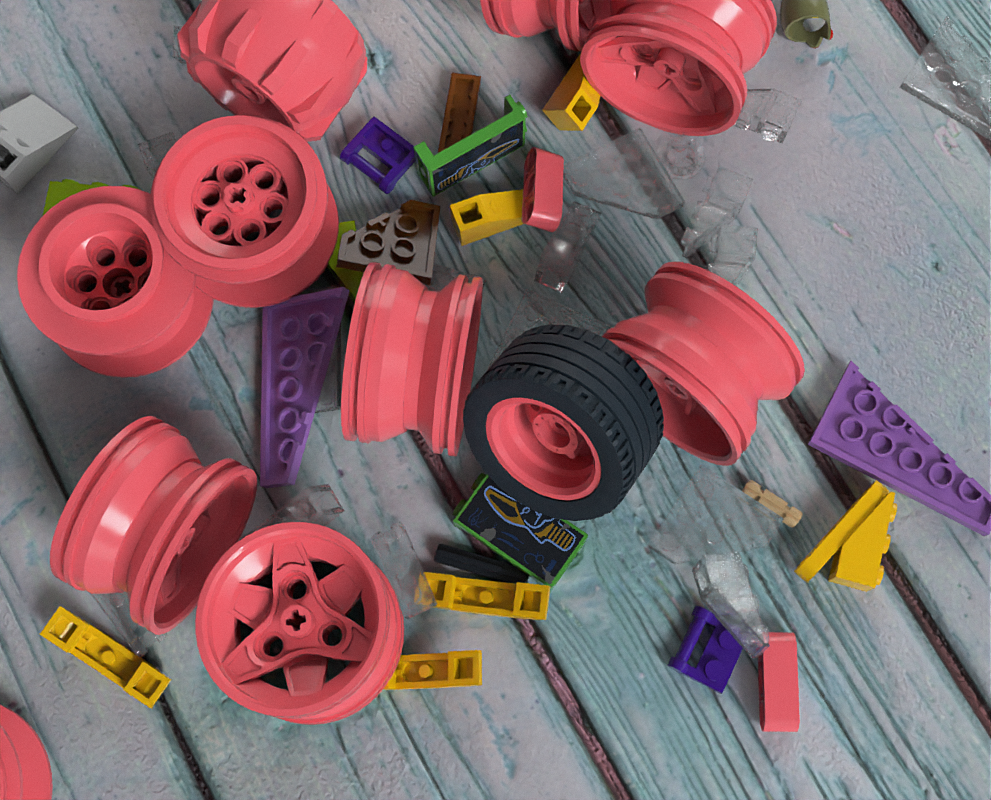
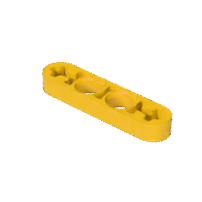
(841, 531)

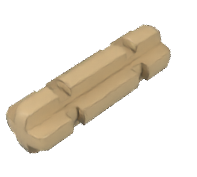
(776, 504)

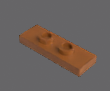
(459, 109)

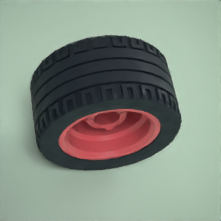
(564, 422)

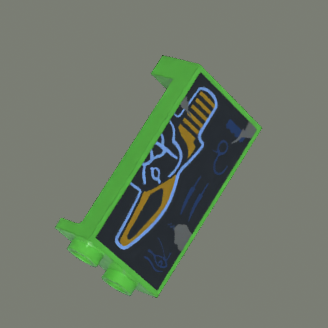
(473, 152)
(522, 536)

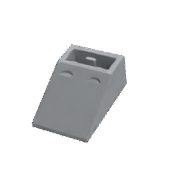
(29, 139)

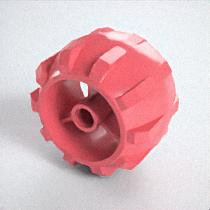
(276, 59)

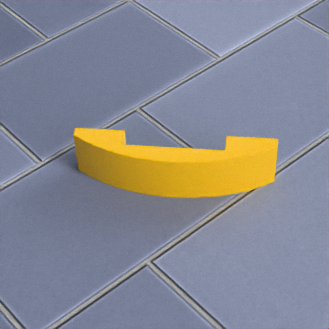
(489, 597)
(106, 656)
(437, 670)

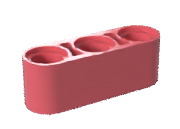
(543, 189)
(779, 684)

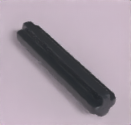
(479, 564)

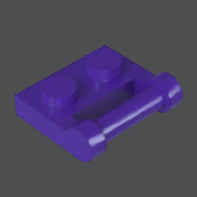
(386, 147)
(717, 656)

